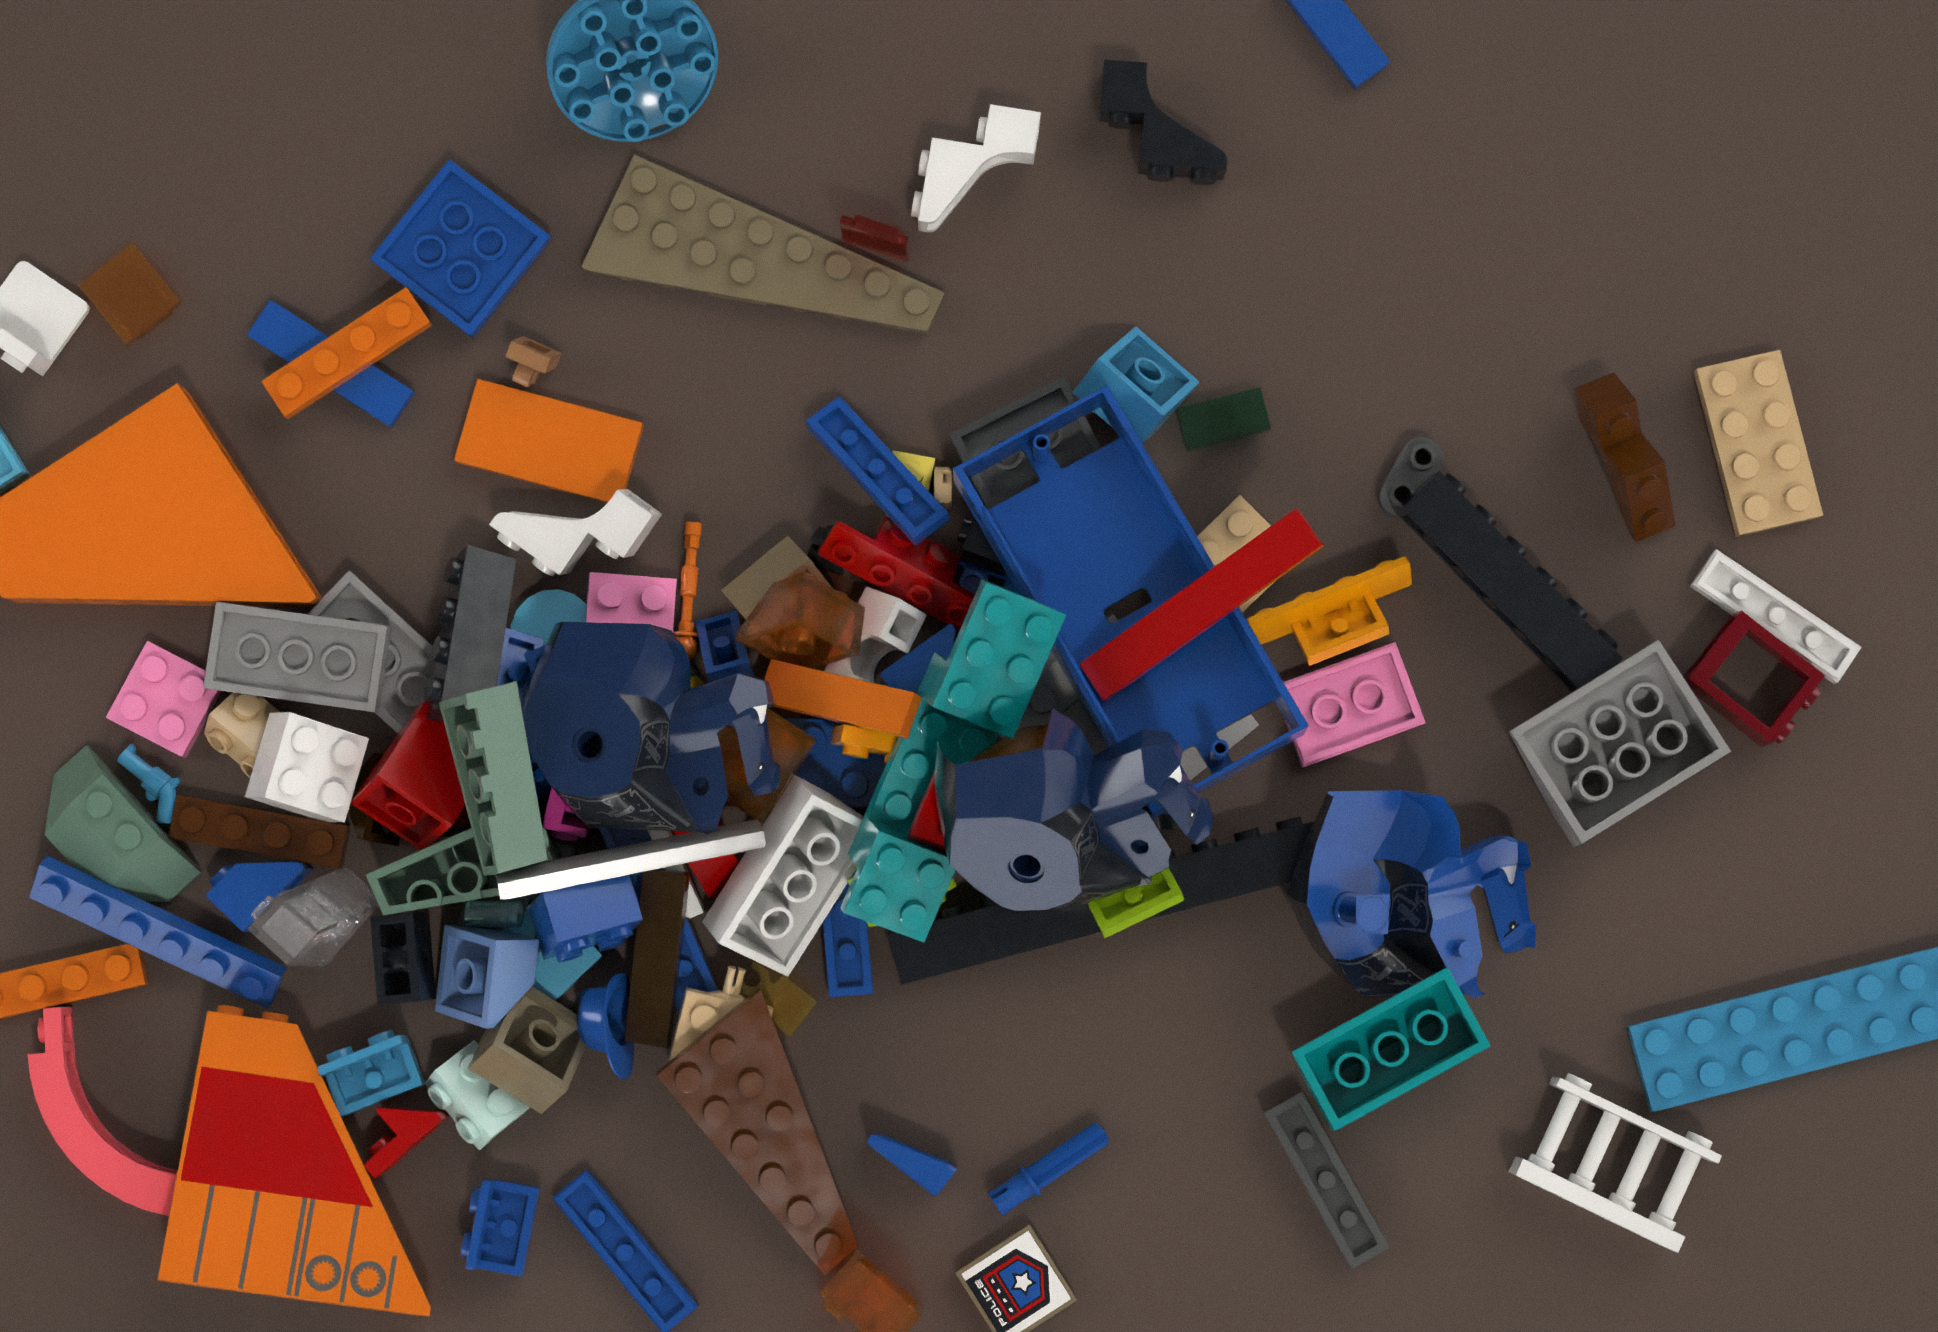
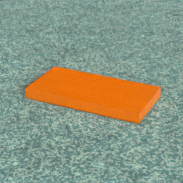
(548, 442)

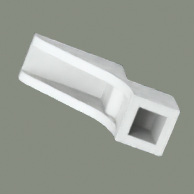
(955, 166)
(561, 541)

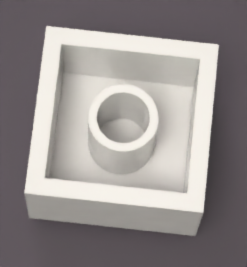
(307, 767)

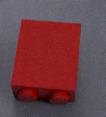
(414, 783)

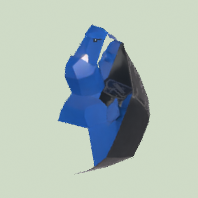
(1391, 889)

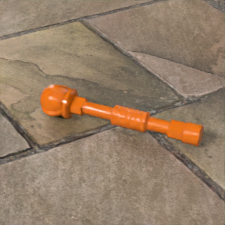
(688, 589)

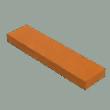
(842, 699)

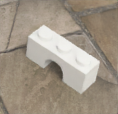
(887, 627)

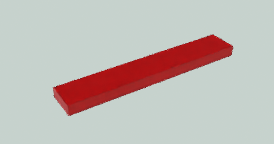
(1201, 604)

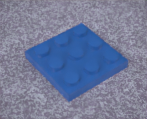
(461, 248)

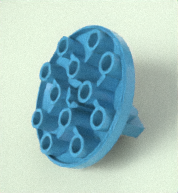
(631, 65)

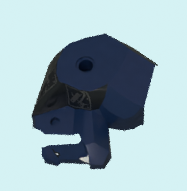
(632, 738)
(1065, 822)

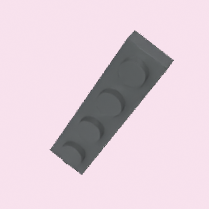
(1326, 1180)

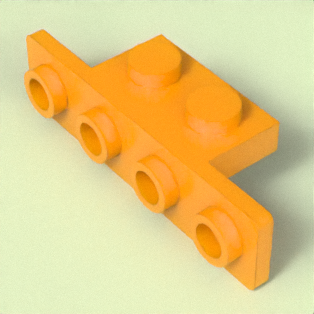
(1337, 615)

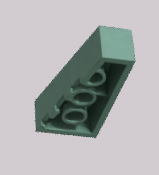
(496, 777)
(437, 876)

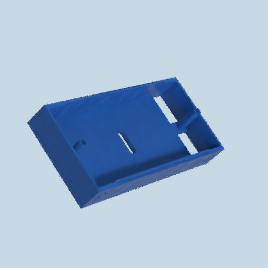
(1100, 536)

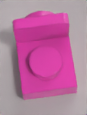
(562, 826)

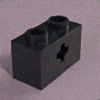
(403, 958)

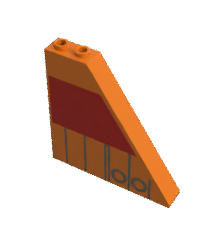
(273, 1182)

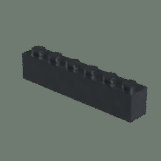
(1507, 582)

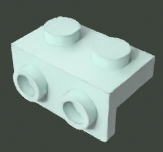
(472, 1101)

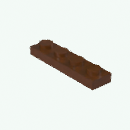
(259, 831)

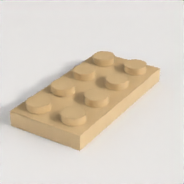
(1758, 443)

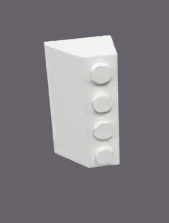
(789, 884)

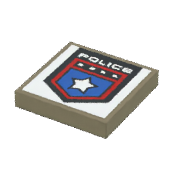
(1016, 1283)

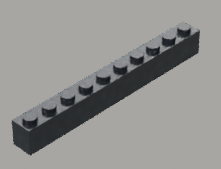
(997, 932)

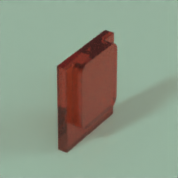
(875, 236)

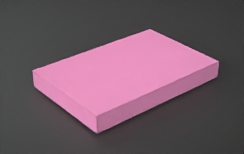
(1353, 704)

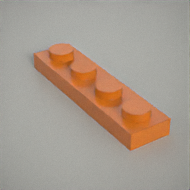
(346, 353)
(71, 979)

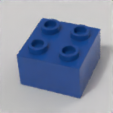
(585, 917)

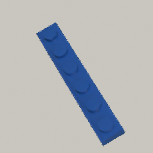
(157, 932)

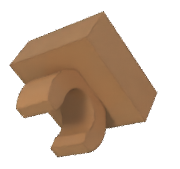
(531, 359)

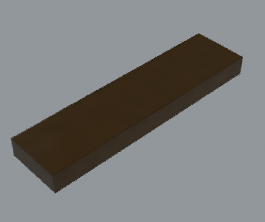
(657, 957)

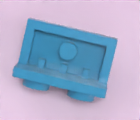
(371, 1073)

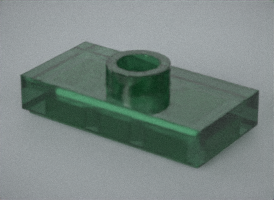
(1223, 419)

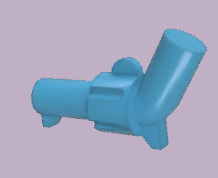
(154, 781)

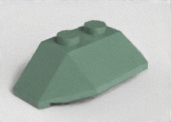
(112, 834)

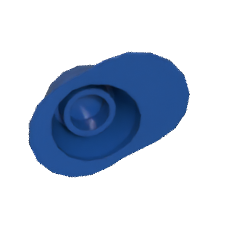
(603, 1023)

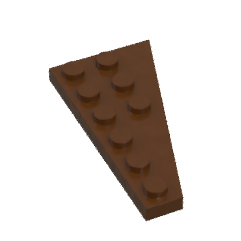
(751, 1109)

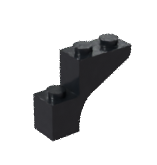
(1165, 144)

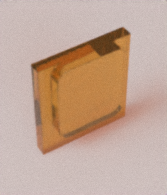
(130, 295)

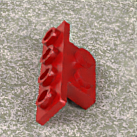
(910, 572)

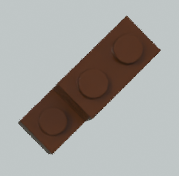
(1630, 460)

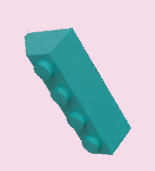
(1389, 1049)

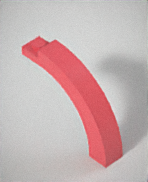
(80, 1130)

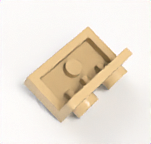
(238, 727)

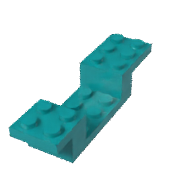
(963, 707)

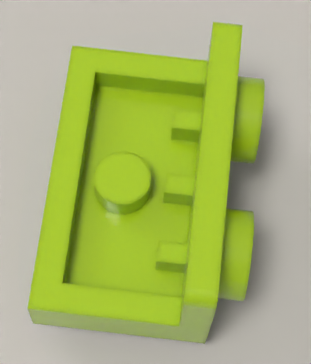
(1136, 904)

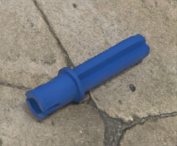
(1048, 1168)

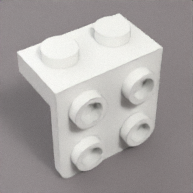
(36, 318)

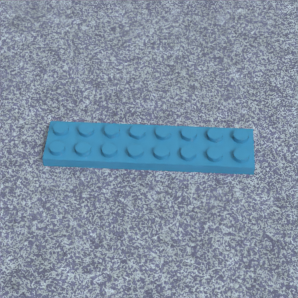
(1787, 1030)

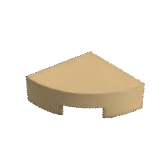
(943, 486)

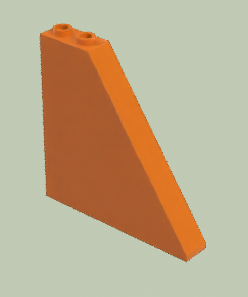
(147, 520)

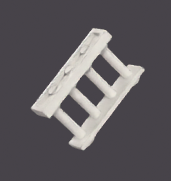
(1579, 1186)

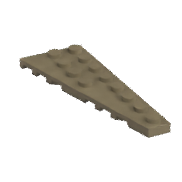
(705, 242)

